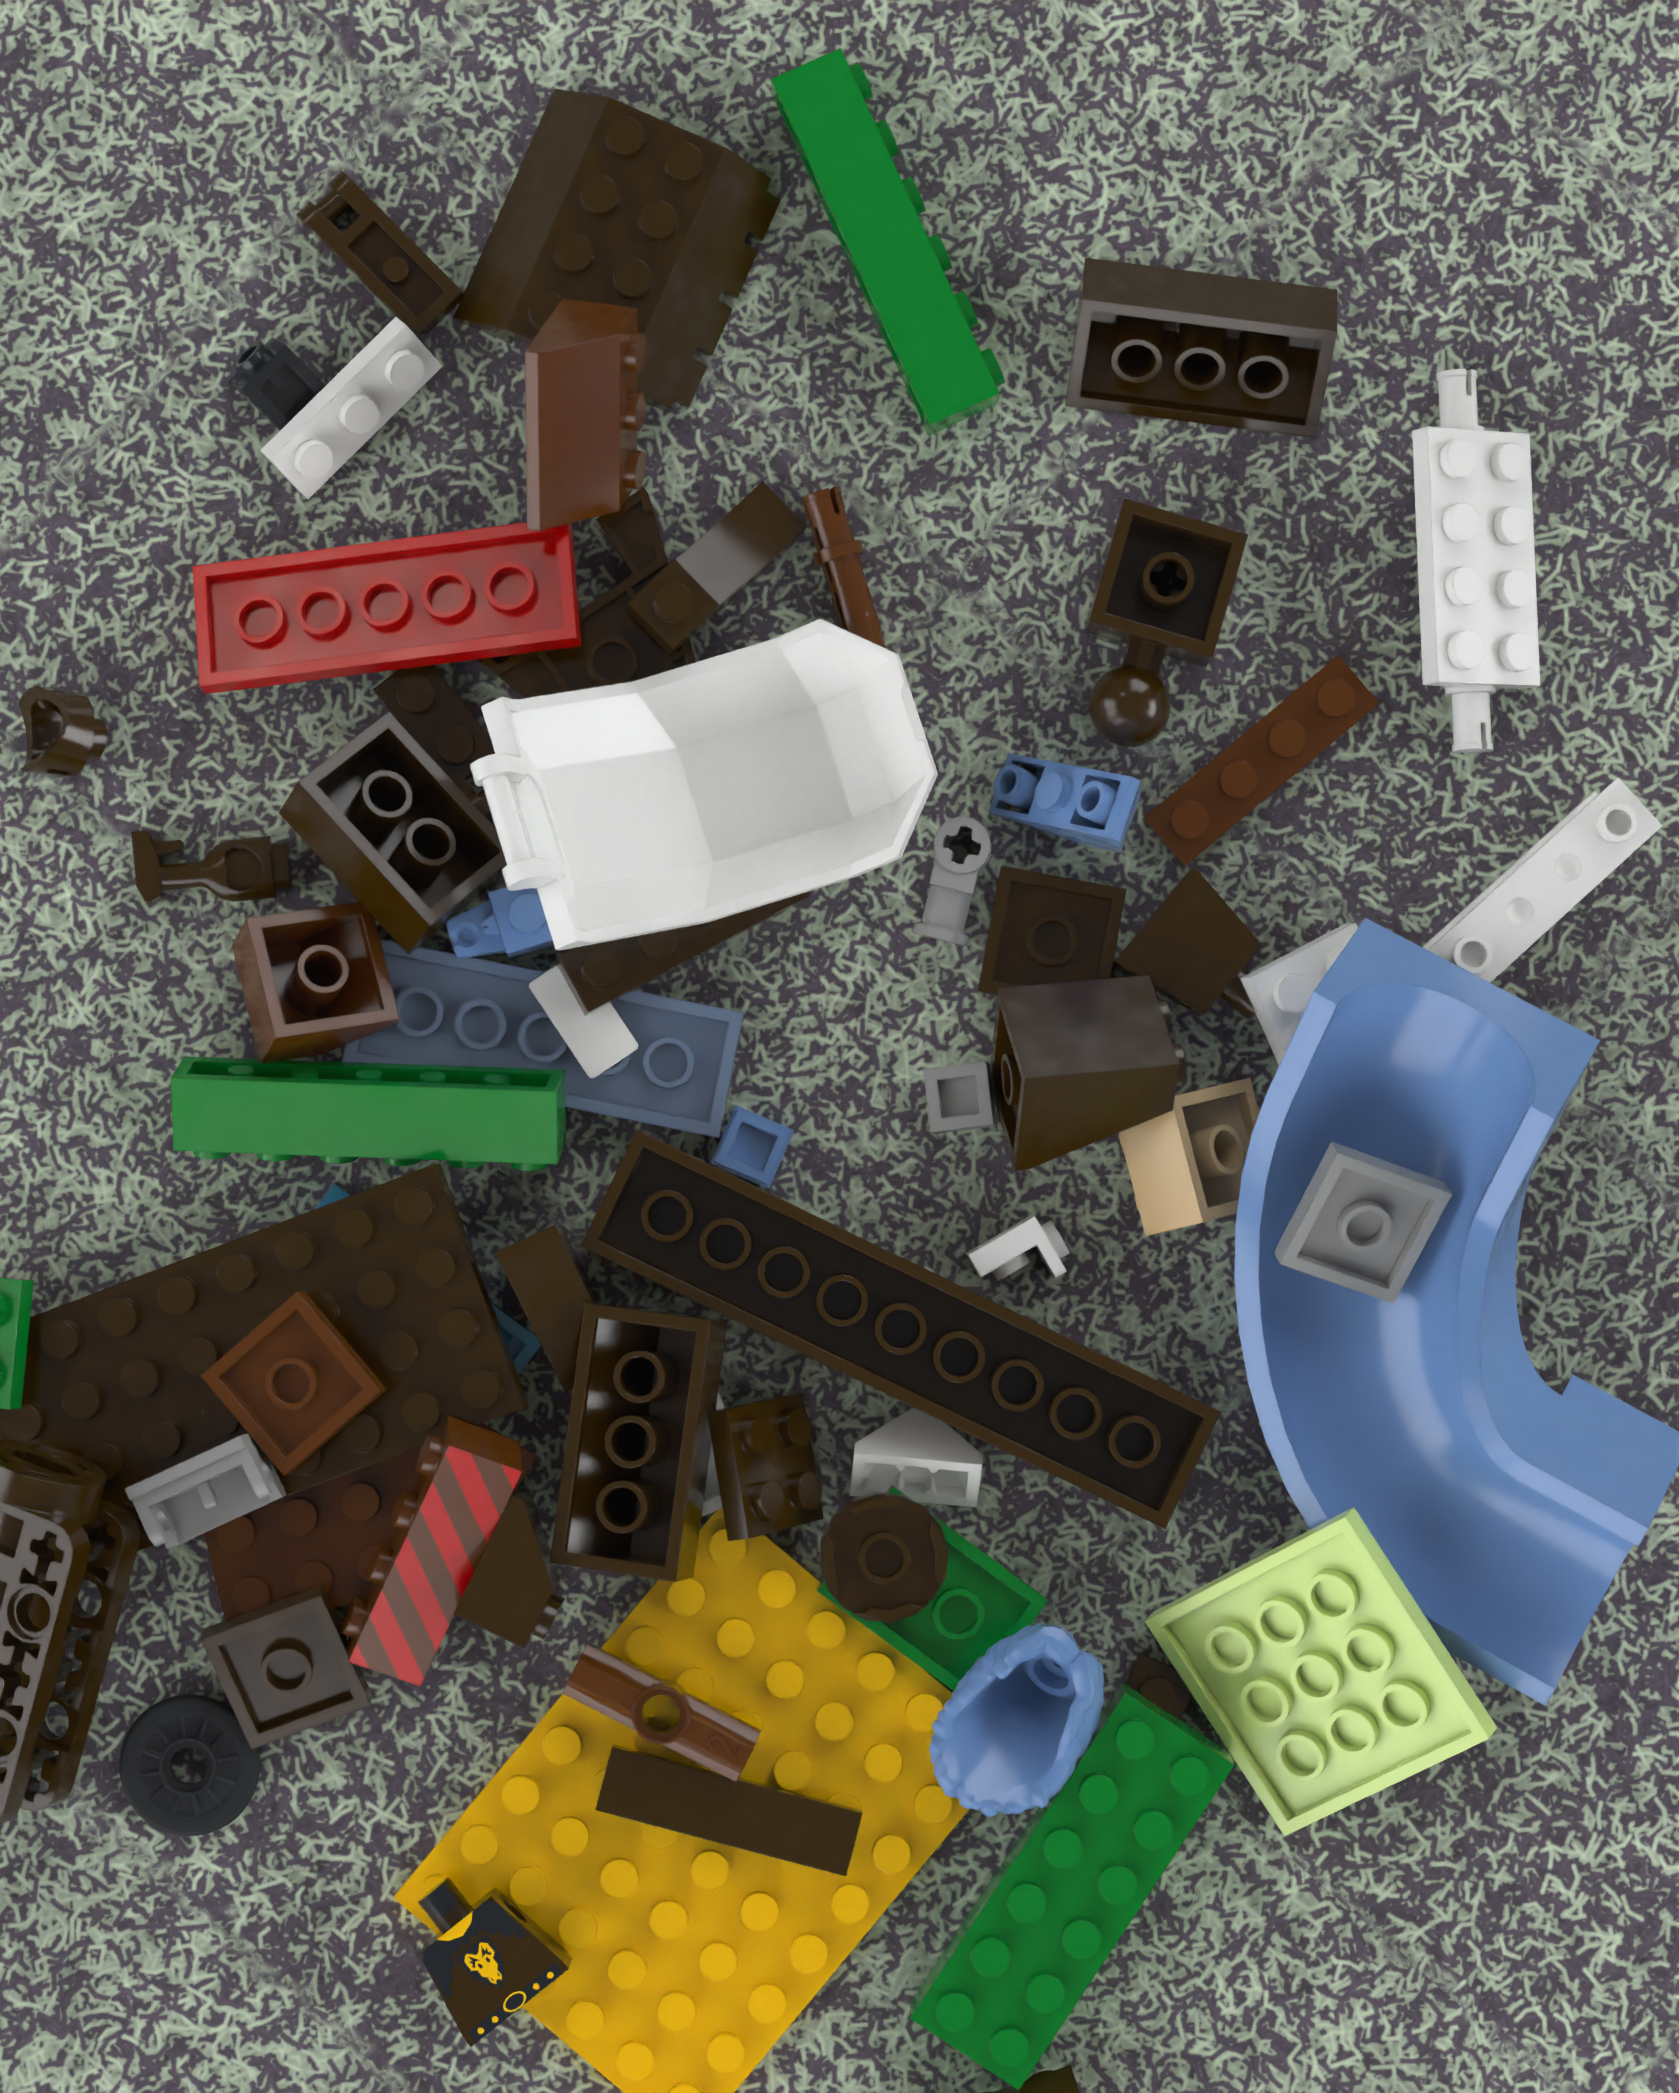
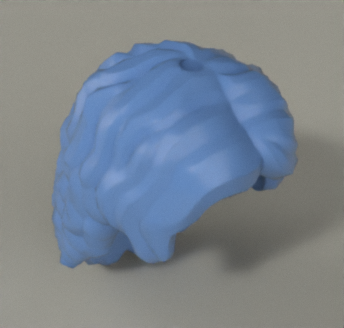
(1018, 1722)

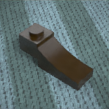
(715, 568)

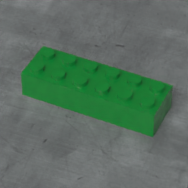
(1070, 1887)

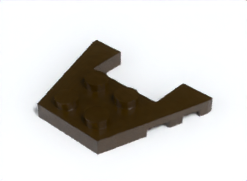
(612, 642)

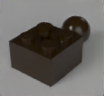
(1131, 701)

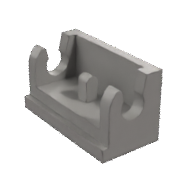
(205, 1491)

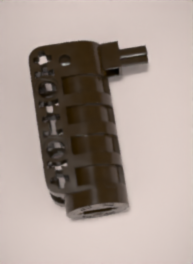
(46, 1540)

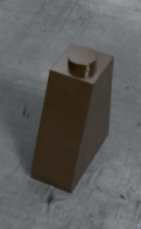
(552, 1294)

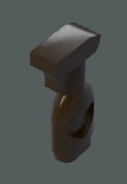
(231, 870)

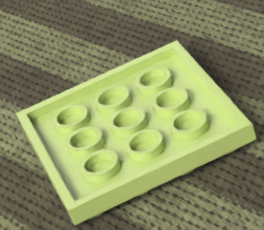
(1320, 1673)

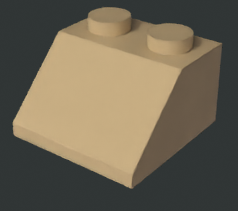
(1191, 1158)

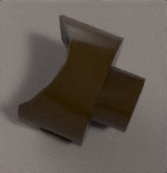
(60, 732)

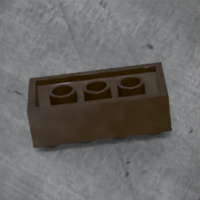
(1202, 347)
(638, 1442)

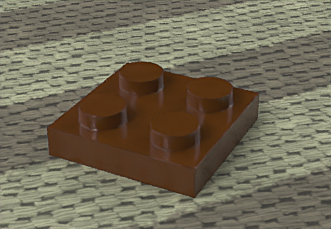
(293, 1382)

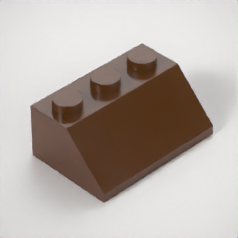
(583, 413)

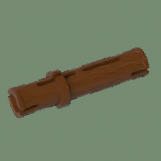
(841, 564)

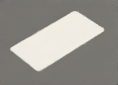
(594, 1039)

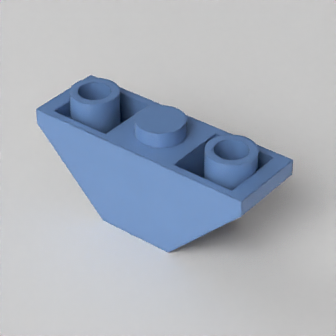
(1067, 801)

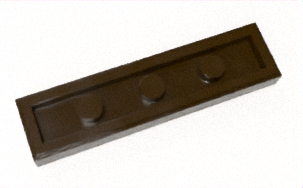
(729, 1811)

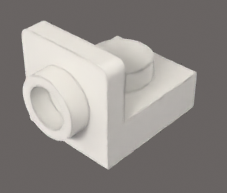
(1007, 1250)

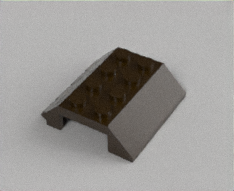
(628, 218)

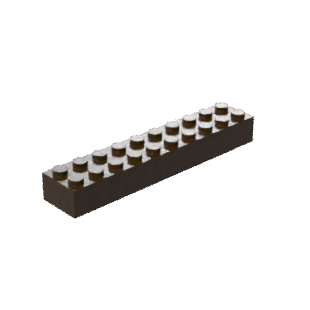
(901, 1329)

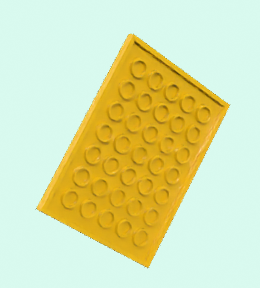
(678, 1942)

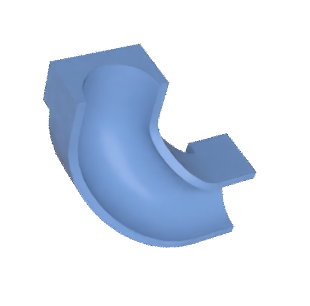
(1427, 1410)

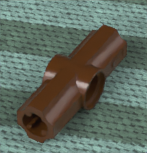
(701, 1731)

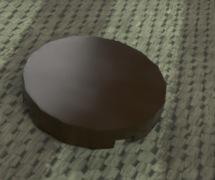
(883, 1557)

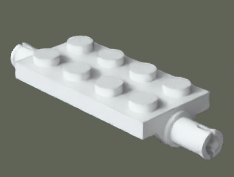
(1474, 560)

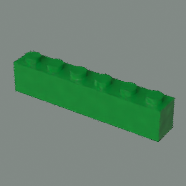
(886, 241)
(369, 1112)

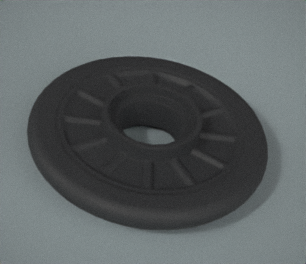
(160, 1794)

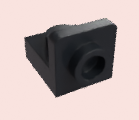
(275, 381)

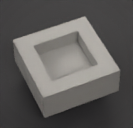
(960, 1097)

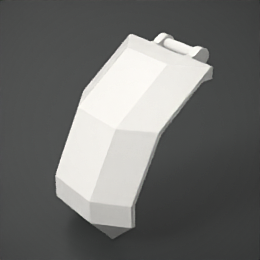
(707, 784)

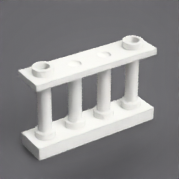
(1546, 882)

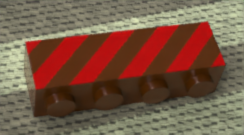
(432, 1550)

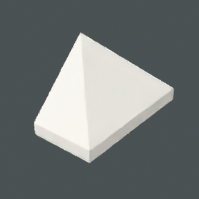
(919, 1459)

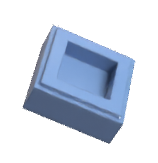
(752, 1146)

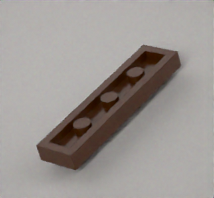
(1260, 761)

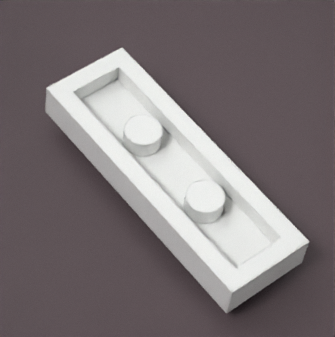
(351, 408)

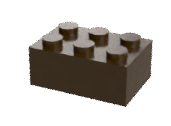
(396, 832)

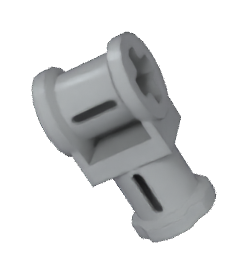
(953, 883)

